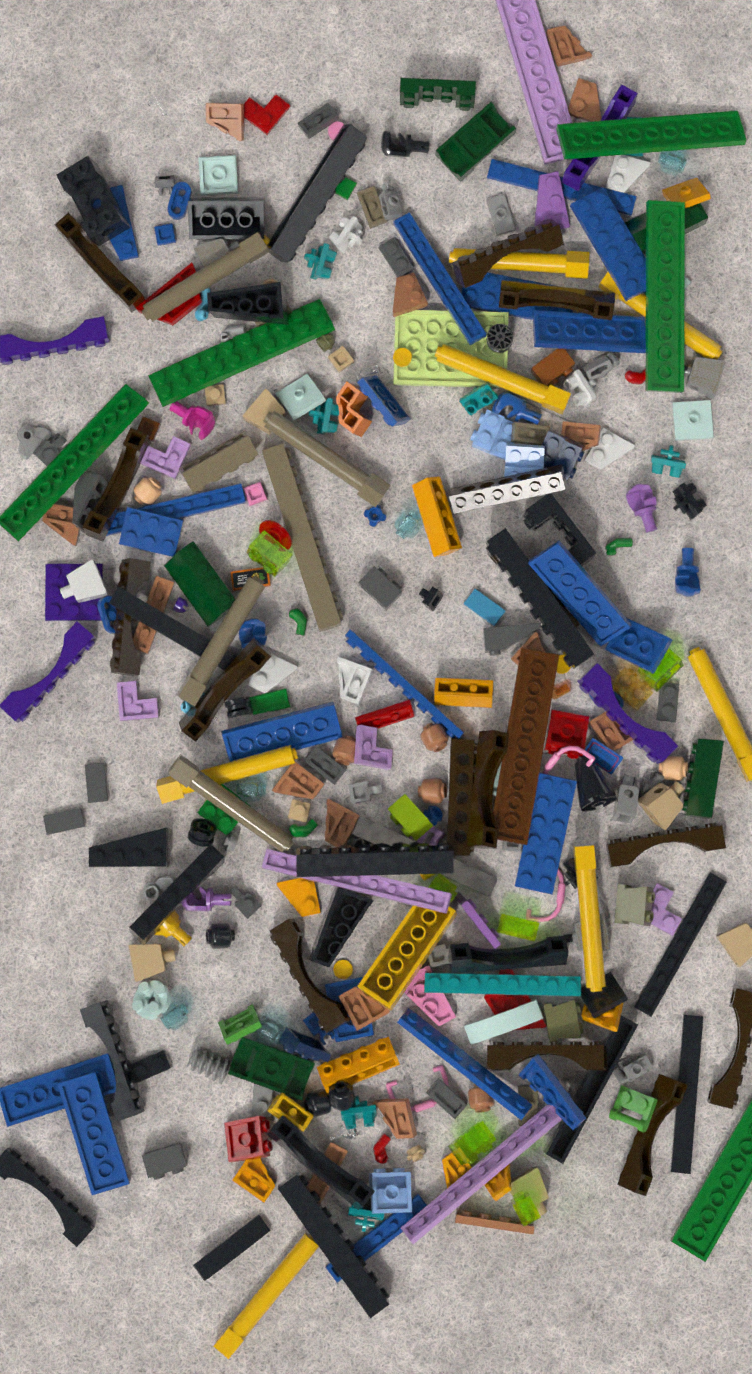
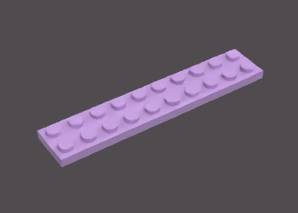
(535, 73)

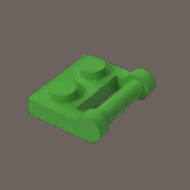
(240, 1025)
(635, 1102)

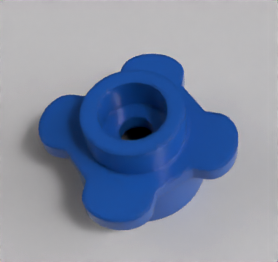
(374, 520)
(433, 814)

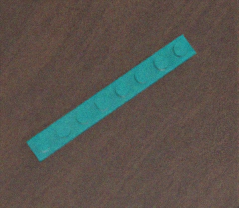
(502, 984)

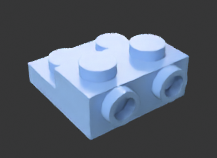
(493, 434)
(523, 458)
(391, 1191)

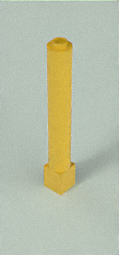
(574, 263)
(692, 337)
(548, 396)
(723, 709)
(171, 789)
(589, 917)
(266, 1296)

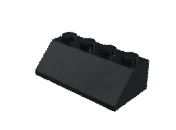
(226, 217)

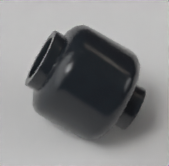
(220, 935)
(341, 1096)
(318, 1102)

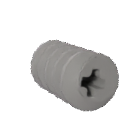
(208, 1065)

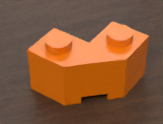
(349, 402)

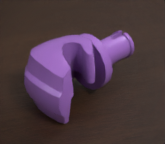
(643, 504)
(207, 901)

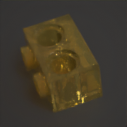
(627, 692)

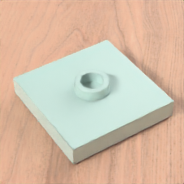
(218, 175)
(300, 397)
(692, 420)

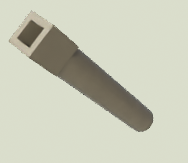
(246, 252)
(370, 486)
(196, 682)
(190, 775)

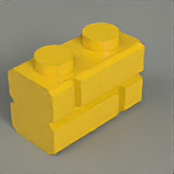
(291, 1110)

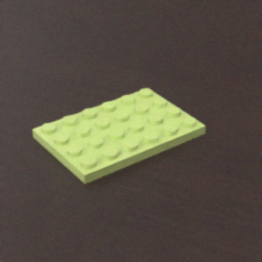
(425, 331)

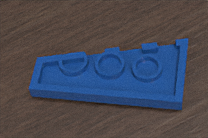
(554, 1094)

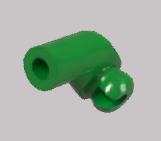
(300, 619)

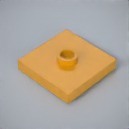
(690, 192)

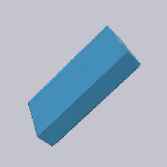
(484, 607)

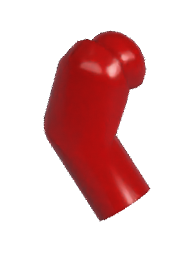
(635, 377)
(380, 1150)

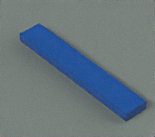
(382, 1234)

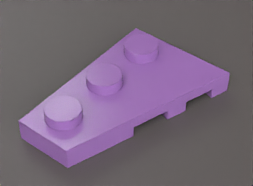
(551, 200)
(479, 920)

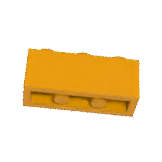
(463, 692)

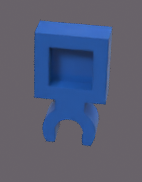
(312, 1024)

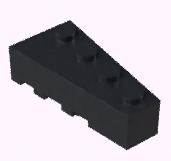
(253, 303)
(135, 851)
(338, 924)

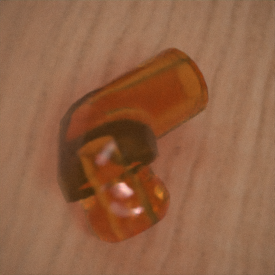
(560, 691)

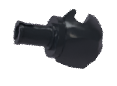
(404, 147)

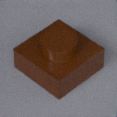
(149, 427)

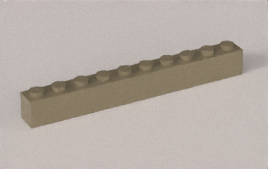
(303, 542)

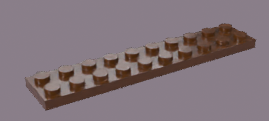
(525, 745)

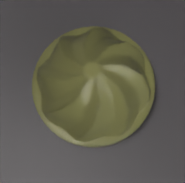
(326, 342)

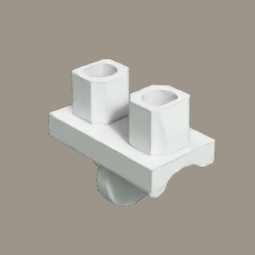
(349, 235)
(582, 387)

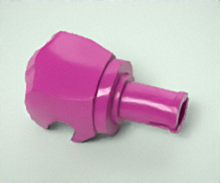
(195, 417)

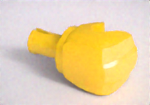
(171, 927)

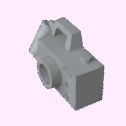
(390, 203)
(600, 366)
(633, 1069)

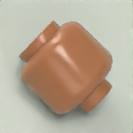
(434, 737)
(344, 750)
(432, 791)
(480, 1100)

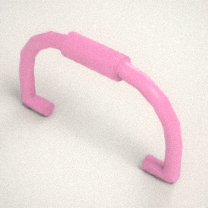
(557, 755)
(560, 900)
(424, 1105)

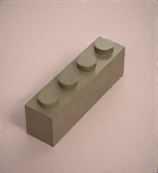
(218, 461)

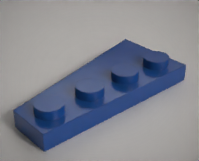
(124, 243)

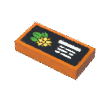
(240, 577)

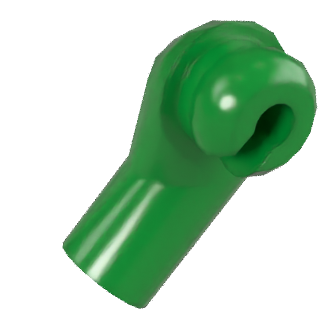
(617, 543)
(303, 831)

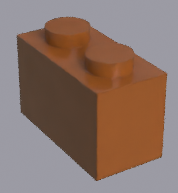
(553, 367)

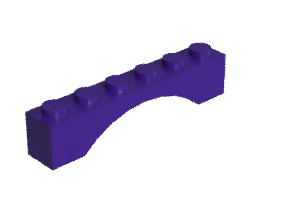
(618, 109)
(89, 333)
(599, 686)
(20, 702)

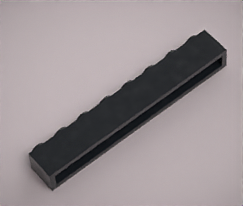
(316, 193)
(539, 598)
(374, 860)
(591, 1089)
(333, 1244)

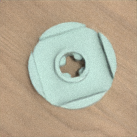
(144, 993)

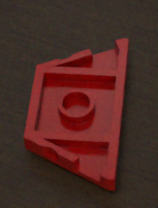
(182, 310)
(500, 1003)

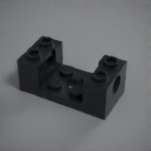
(85, 186)
(549, 508)

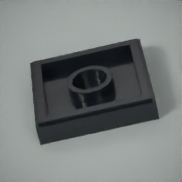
(604, 1000)

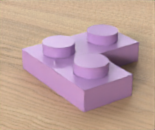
(168, 462)
(130, 707)
(366, 751)
(662, 918)

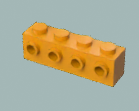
(437, 521)
(359, 1064)

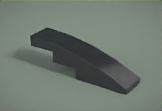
(231, 1247)

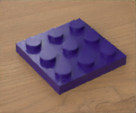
(67, 609)

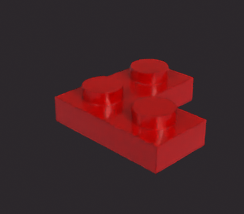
(265, 118)

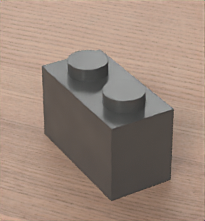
(380, 587)
(164, 1160)

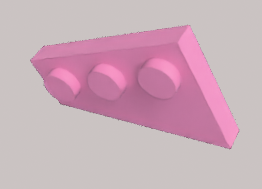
(433, 1004)

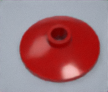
(277, 531)

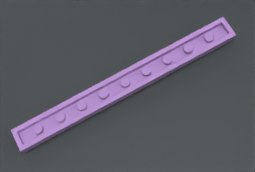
(368, 884)
(481, 1173)

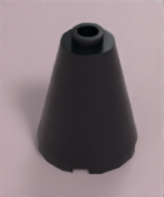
(592, 786)

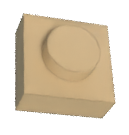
(340, 359)
(215, 395)
(299, 810)

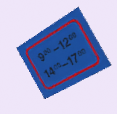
(604, 756)

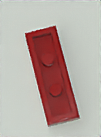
(387, 715)

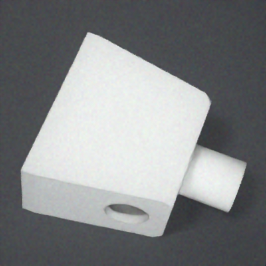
(85, 583)

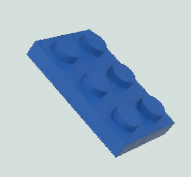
(383, 401)
(150, 531)
(640, 646)
(346, 1031)

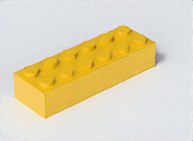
(405, 954)

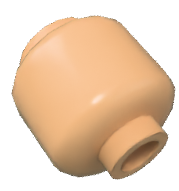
(147, 491)
(673, 768)

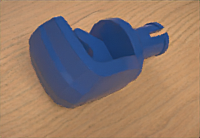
(518, 405)
(686, 575)
(252, 629)

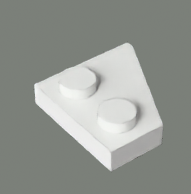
(625, 172)
(609, 450)
(271, 674)
(353, 680)

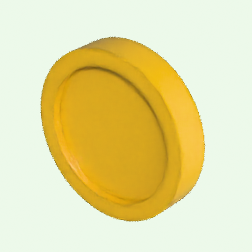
(402, 357)
(562, 668)
(343, 969)

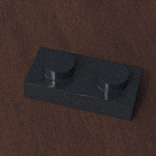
(150, 1066)

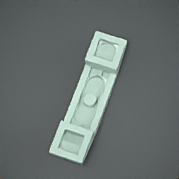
(503, 1022)

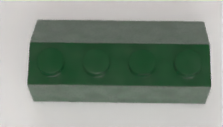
(694, 218)
(200, 583)
(703, 778)

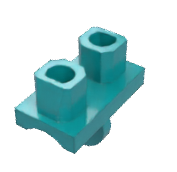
(324, 254)
(478, 398)
(322, 414)
(676, 465)
(359, 1110)
(366, 1214)

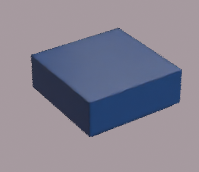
(165, 234)

